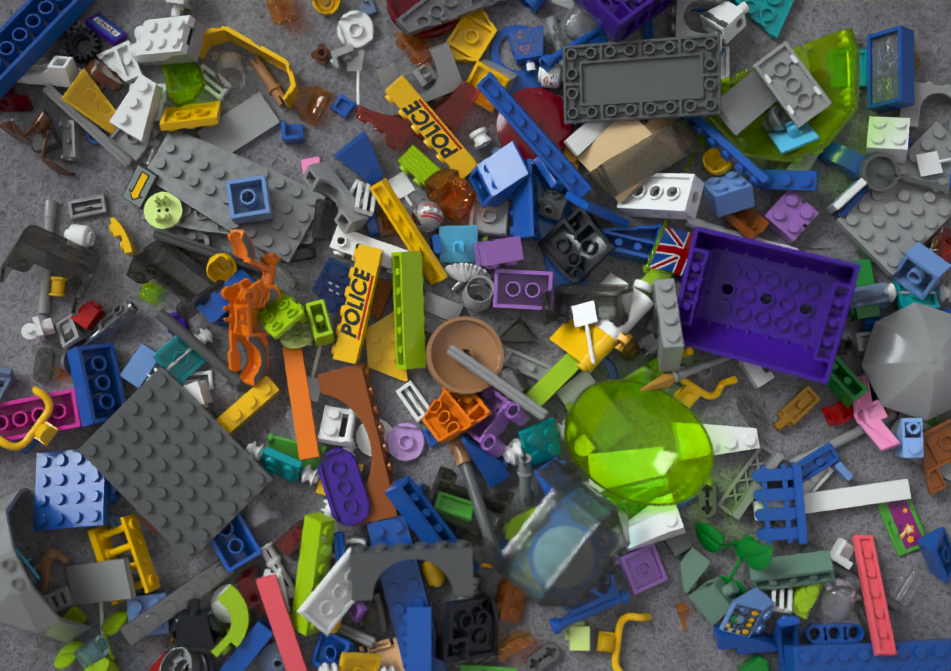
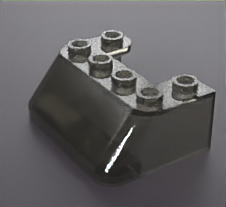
(178, 271)
(497, 507)

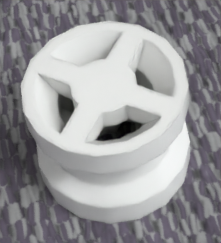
(480, 138)

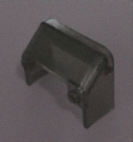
(55, 254)
(610, 301)

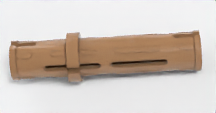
(273, 87)

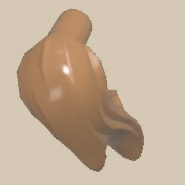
(44, 566)

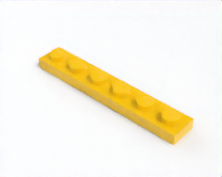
(407, 230)

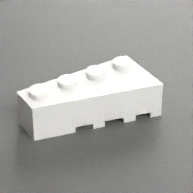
(732, 439)

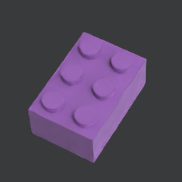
(520, 289)

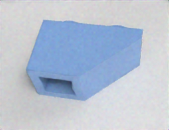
(910, 437)

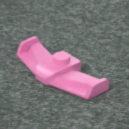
(870, 417)

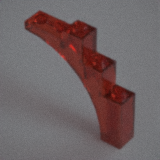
(450, 111)

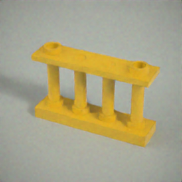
(136, 543)

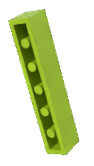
(408, 310)
(312, 564)

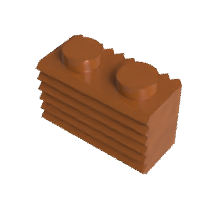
(381, 297)

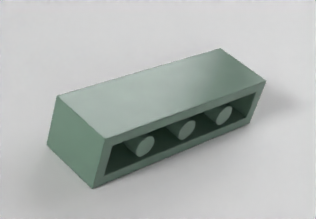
(795, 571)

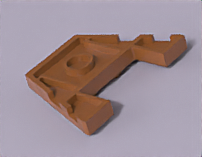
(936, 454)

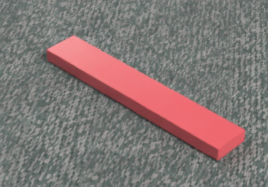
(874, 596)
(281, 623)

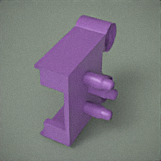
(492, 426)

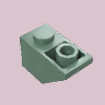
(691, 567)

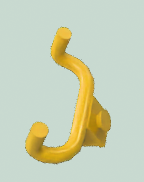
(691, 392)
(41, 430)
(611, 641)

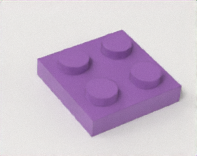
(642, 568)

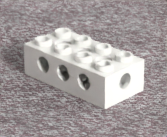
(665, 197)

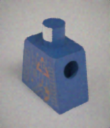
(526, 47)

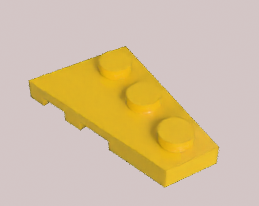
(90, 101)

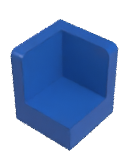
(292, 133)

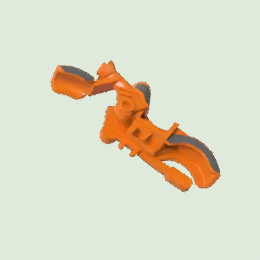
(244, 304)

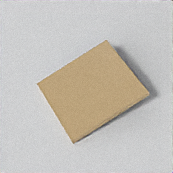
(612, 141)

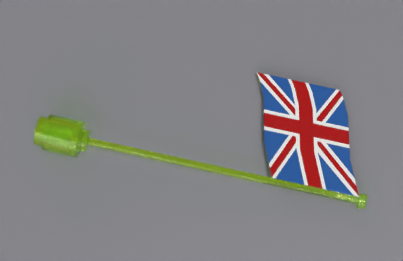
(673, 245)

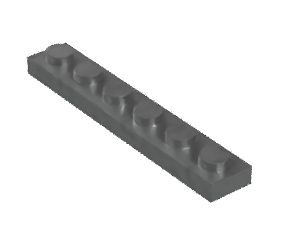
(174, 602)

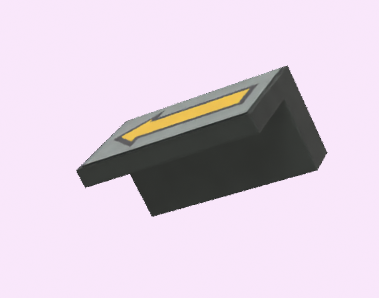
(140, 185)

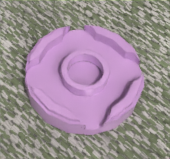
(405, 441)

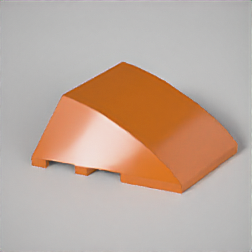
(454, 415)

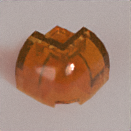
(450, 193)

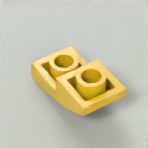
(119, 231)

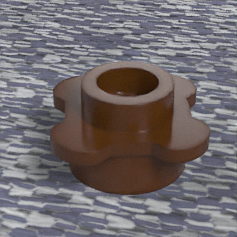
(317, 54)

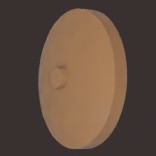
(475, 340)

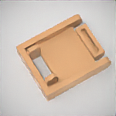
(389, 653)

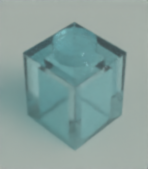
(91, 651)

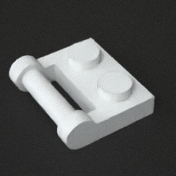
(331, 426)

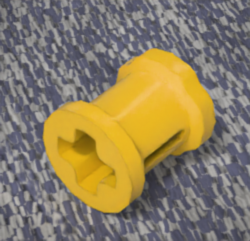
(58, 287)

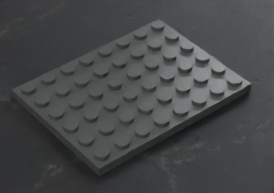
(176, 463)

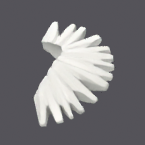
(464, 272)

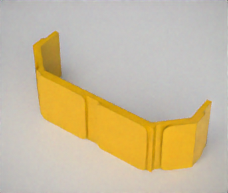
(225, 34)

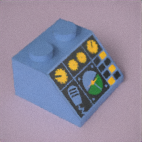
(748, 614)

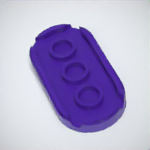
(344, 487)

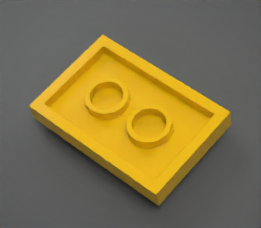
(191, 116)

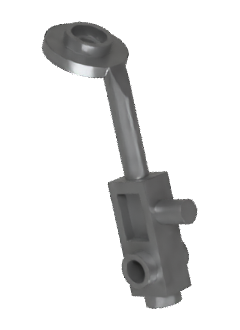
(110, 324)

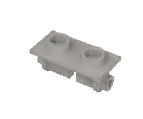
(649, 343)

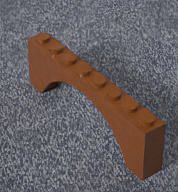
(355, 390)

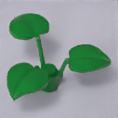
(756, 554)

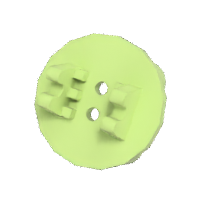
(163, 219)
(298, 336)

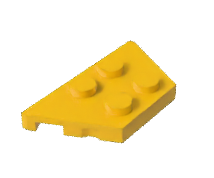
(471, 37)
(381, 348)

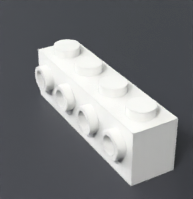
(345, 244)

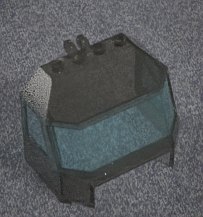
(564, 542)

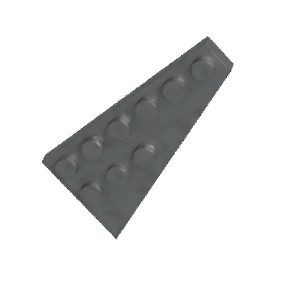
(433, 13)

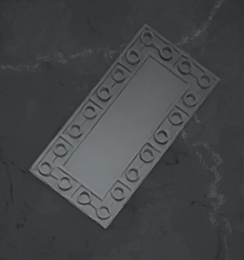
(642, 79)

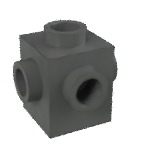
(551, 204)

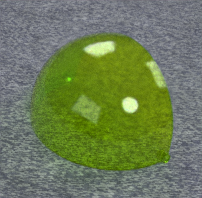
(638, 443)

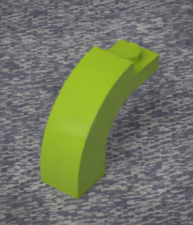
(240, 619)

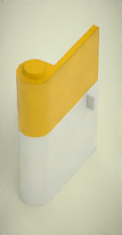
(602, 333)

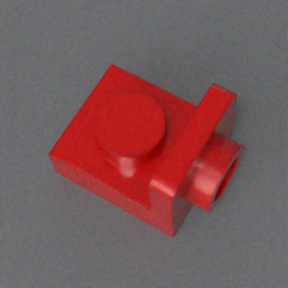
(837, 413)

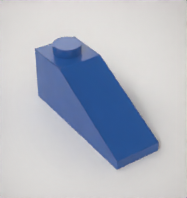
(493, 469)

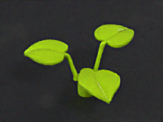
(109, 627)

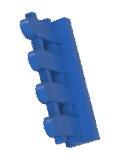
(785, 513)

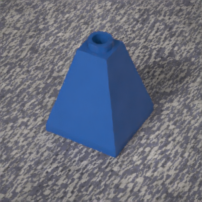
(360, 159)

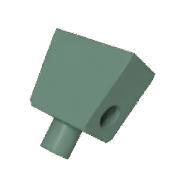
(714, 598)

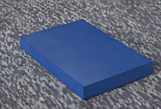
(596, 209)

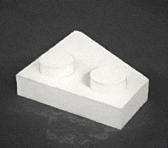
(121, 62)

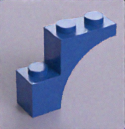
(785, 633)

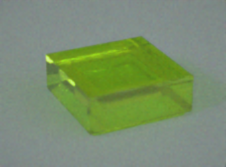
(150, 292)

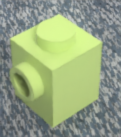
(578, 636)

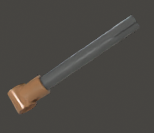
(464, 462)

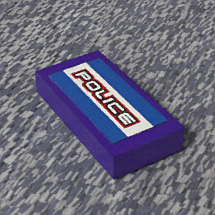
(106, 29)

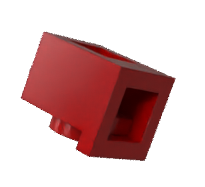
(89, 315)

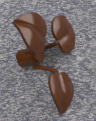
(40, 125)

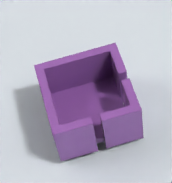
(790, 216)
(502, 250)

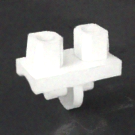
(39, 329)

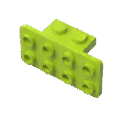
(281, 315)

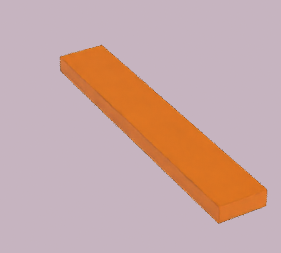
(301, 403)

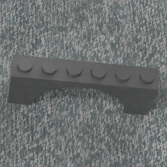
(371, 561)

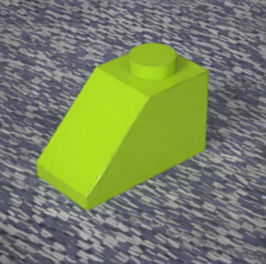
(514, 525)

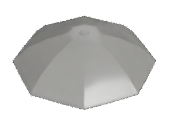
(911, 361)

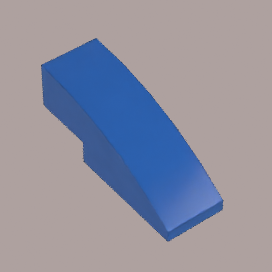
(744, 645)

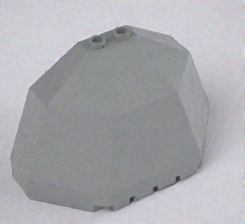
(20, 602)

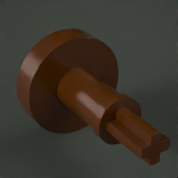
(104, 76)

